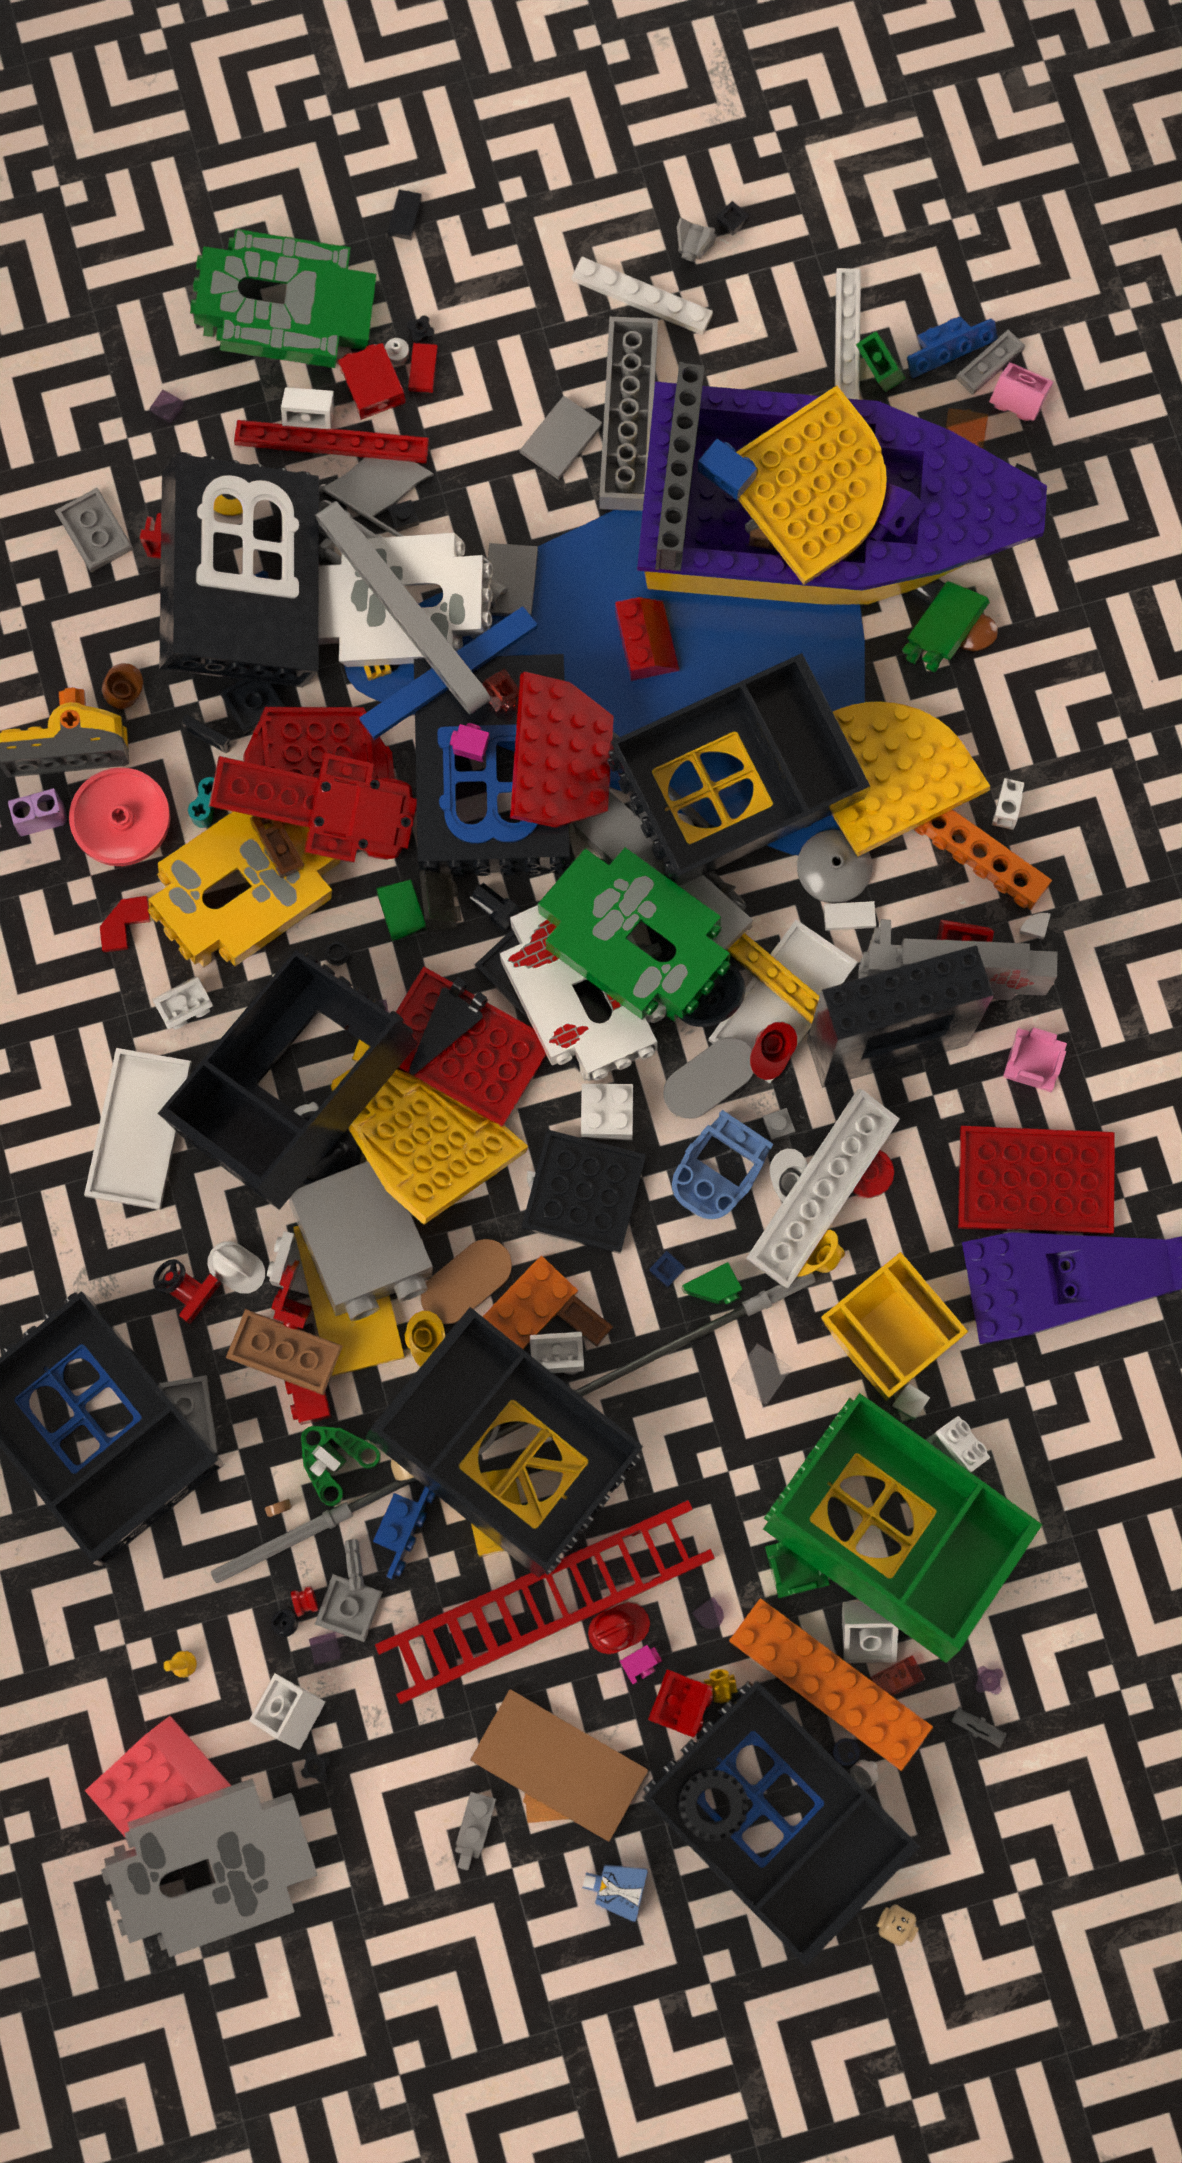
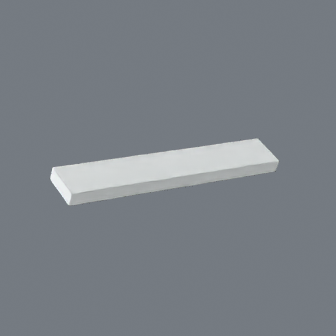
(847, 331)

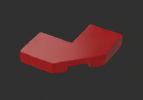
(127, 912)

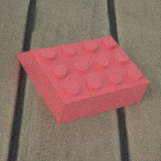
(154, 1776)

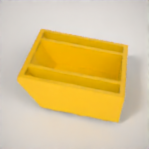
(893, 1326)

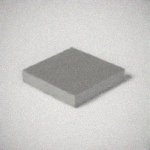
(348, 1610)

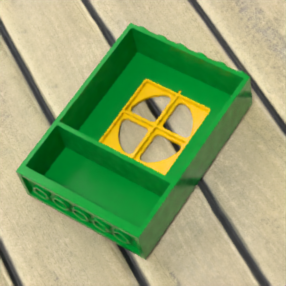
(960, 1541)

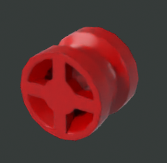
(304, 1601)

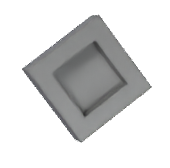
(778, 1124)

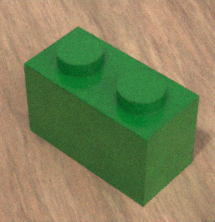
(880, 361)

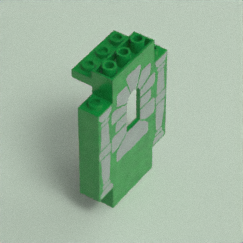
(322, 304)

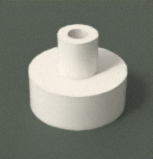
(397, 350)
(864, 1773)

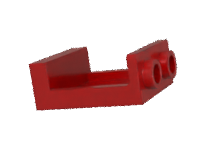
(372, 380)

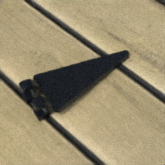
(447, 1023)

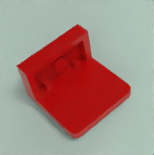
(290, 1312)
(681, 1703)

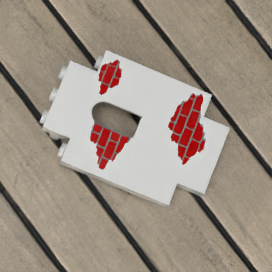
(556, 1013)

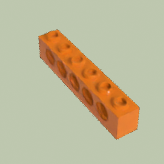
(994, 853)

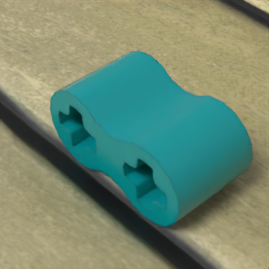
(202, 803)

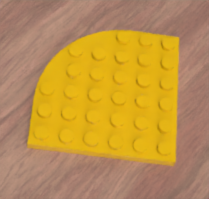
(816, 484)
(912, 768)

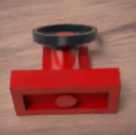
(185, 1288)

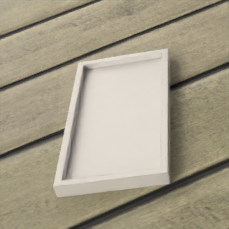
(809, 959)
(132, 1139)

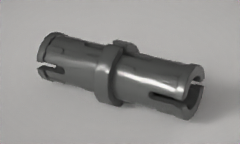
(978, 1727)

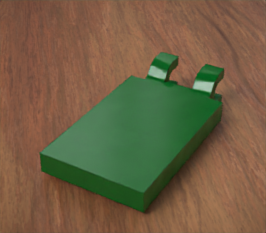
(945, 625)

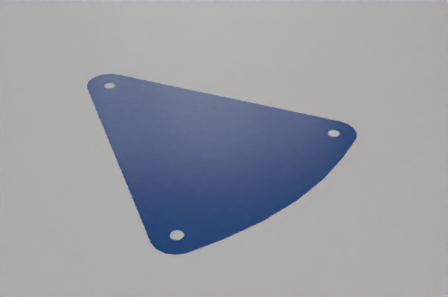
(713, 639)

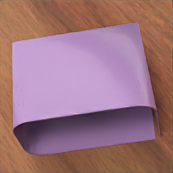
(31, 824)

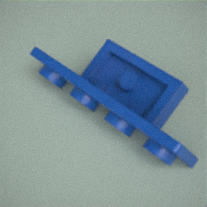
(948, 343)
(399, 1526)

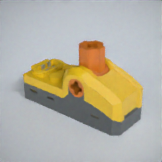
(74, 741)

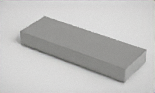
(990, 362)

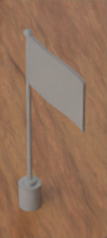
(378, 485)

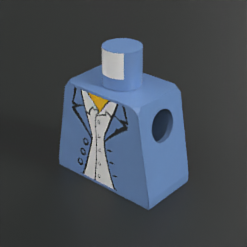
(618, 1889)

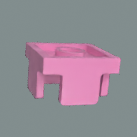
(1035, 1059)

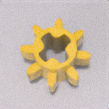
(722, 1685)

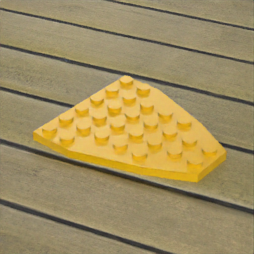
(429, 1145)

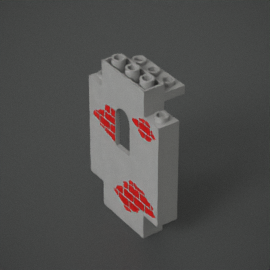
(1009, 966)

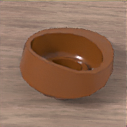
(981, 635)
(122, 685)

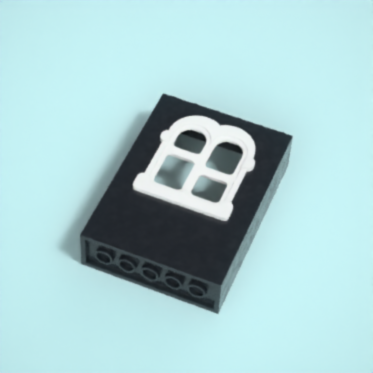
(234, 621)

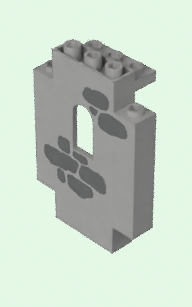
(252, 1854)

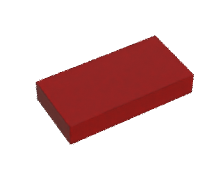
(422, 367)

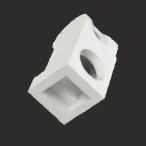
(1008, 804)

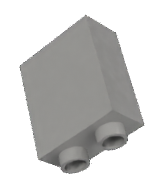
(360, 1241)

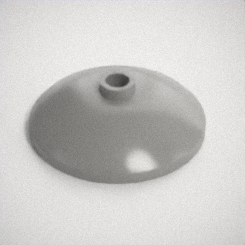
(826, 880)

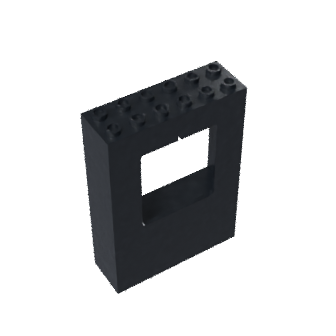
(898, 1016)
(248, 1128)

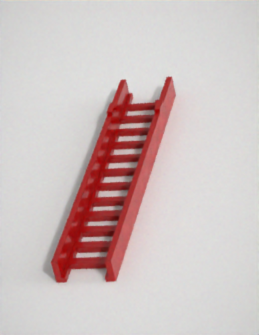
(518, 1642)

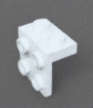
(287, 1254)

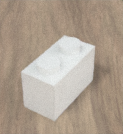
(307, 408)

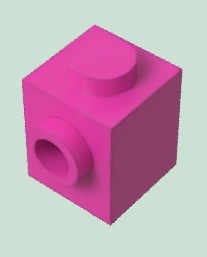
(470, 742)

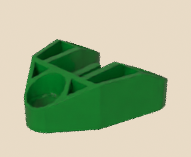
(348, 1442)

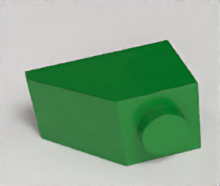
(715, 1286)

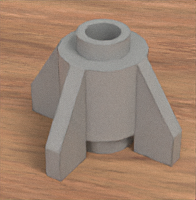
(694, 239)

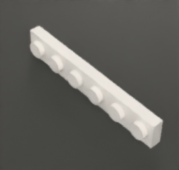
(642, 295)

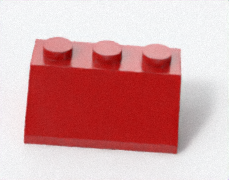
(645, 637)

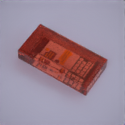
(899, 1676)

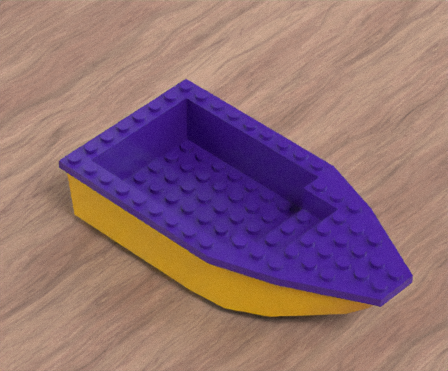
(970, 511)

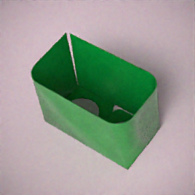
(401, 909)

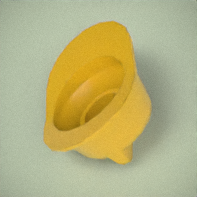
(824, 1256)
(424, 1335)

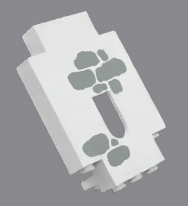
(367, 631)

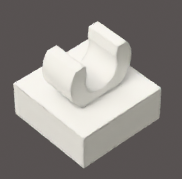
(323, 1460)

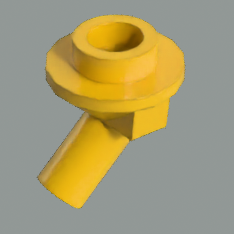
(182, 1664)

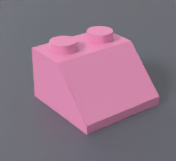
(1021, 392)

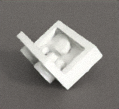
(183, 1003)
(559, 1351)

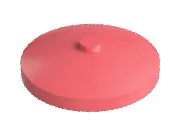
(119, 816)

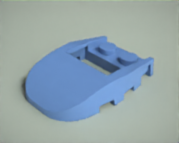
(704, 1189)

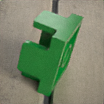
(792, 1572)

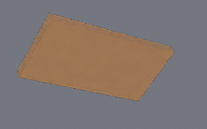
(559, 1765)

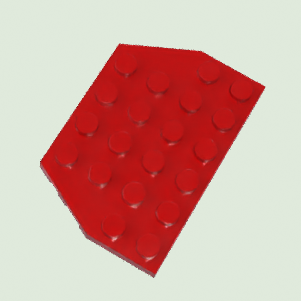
(299, 736)
(559, 753)

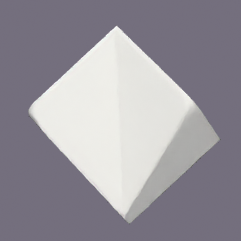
(911, 1401)

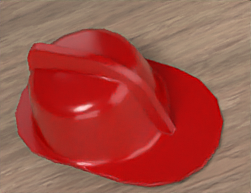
(773, 1050)
(618, 1628)

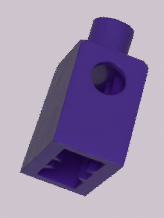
(897, 513)

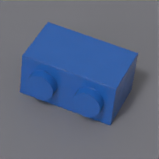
(727, 468)

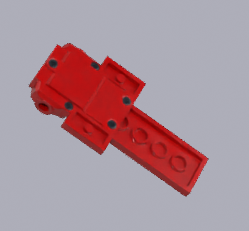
(340, 807)

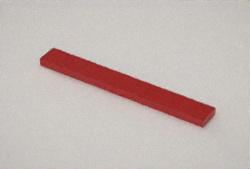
(331, 441)

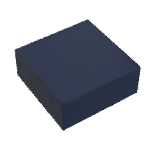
(667, 1269)

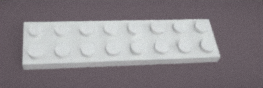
(822, 1188)

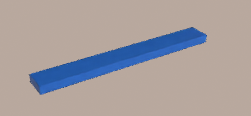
(430, 685)

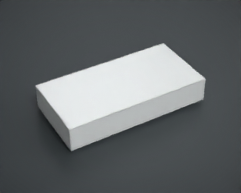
(849, 915)

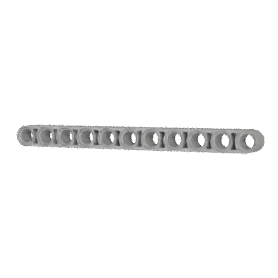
(403, 608)

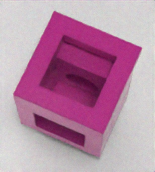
(640, 1663)

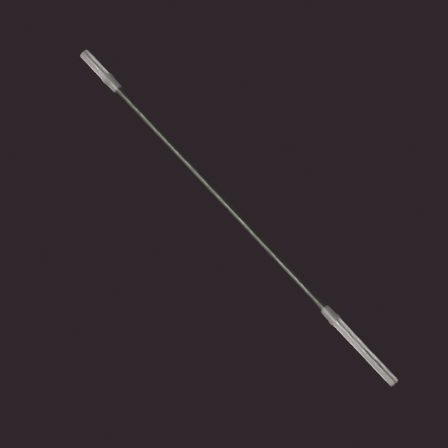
(344, 1511)

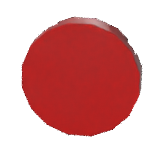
(876, 1178)

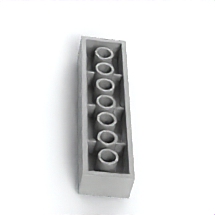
(627, 411)

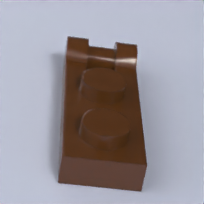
(278, 846)

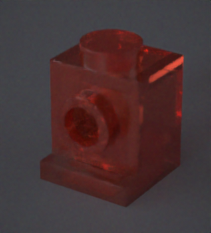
(502, 691)

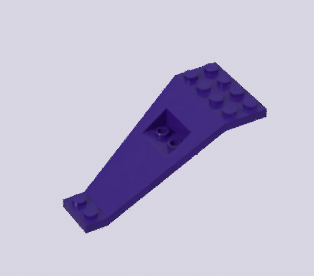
(1023, 1285)

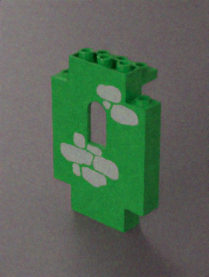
(602, 905)

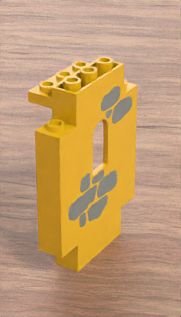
(253, 916)

